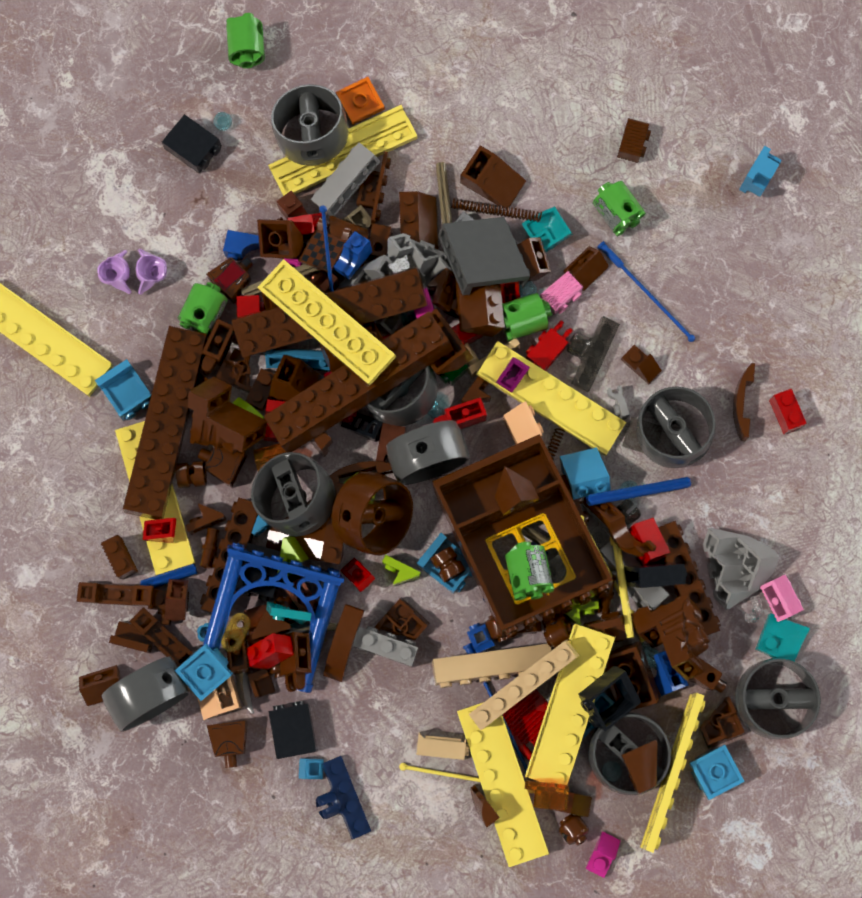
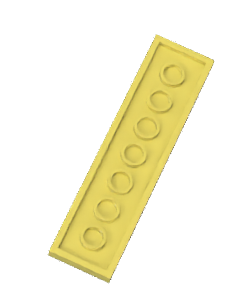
(327, 322)

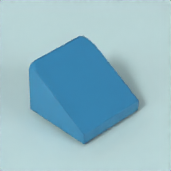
(259, 527)
(310, 768)

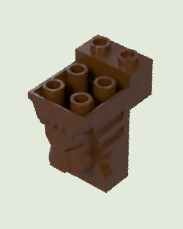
(220, 421)
(679, 630)

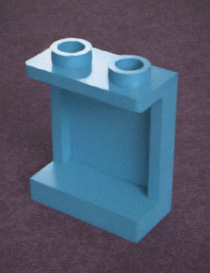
(124, 390)
(585, 473)
(426, 564)

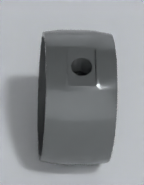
(307, 101)
(415, 410)
(666, 417)
(427, 452)
(281, 473)
(145, 694)
(790, 698)
(619, 742)

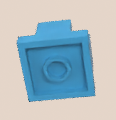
(760, 172)
(204, 671)
(715, 772)

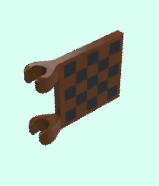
(315, 254)

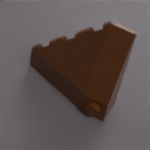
(318, 545)

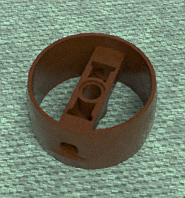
(390, 516)

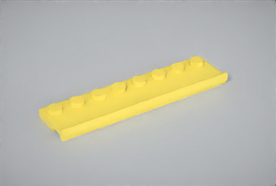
(377, 134)
(50, 343)
(555, 401)
(163, 555)
(564, 717)
(671, 781)
(504, 789)

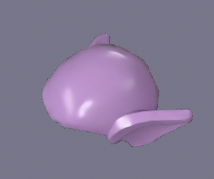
(149, 270)
(115, 272)

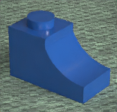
(239, 244)
(354, 254)
(667, 678)

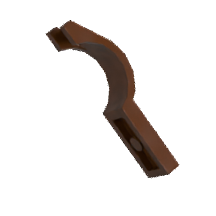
(618, 530)

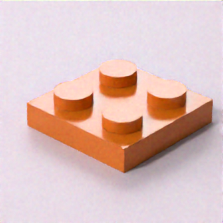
(360, 100)

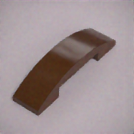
(742, 424)
(382, 468)
(115, 594)
(160, 636)
(343, 642)

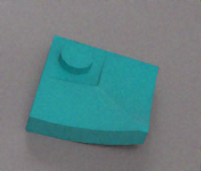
(550, 228)
(280, 613)
(781, 638)

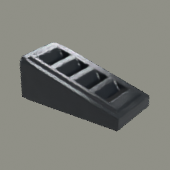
(371, 421)

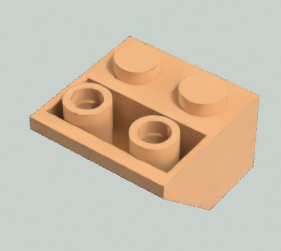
(522, 423)
(221, 700)

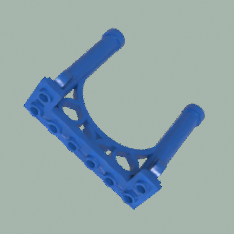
(226, 597)

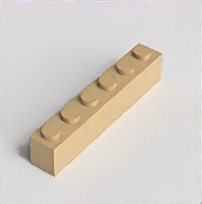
(486, 665)
(524, 684)

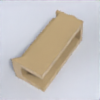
(442, 747)

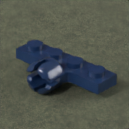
(342, 799)

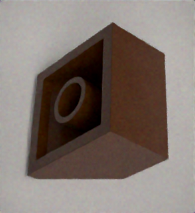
(279, 239)

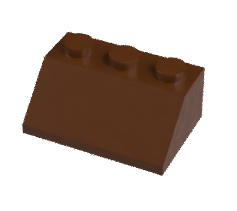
(419, 216)
(481, 310)
(456, 358)
(635, 663)

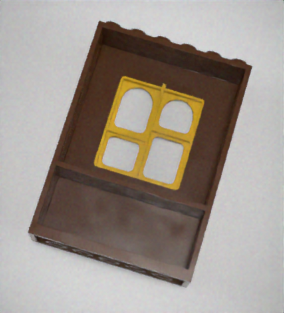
(477, 521)

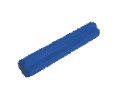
(163, 578)

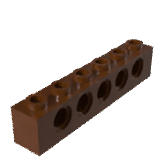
(239, 508)
(697, 585)

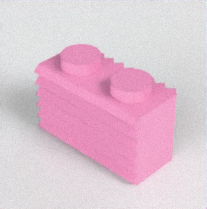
(562, 292)
(781, 598)

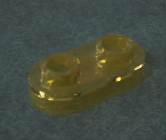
(235, 632)

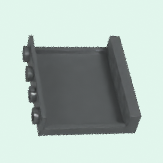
(483, 253)

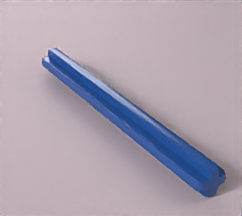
(638, 491)

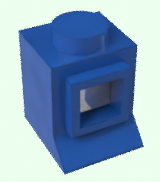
(480, 638)

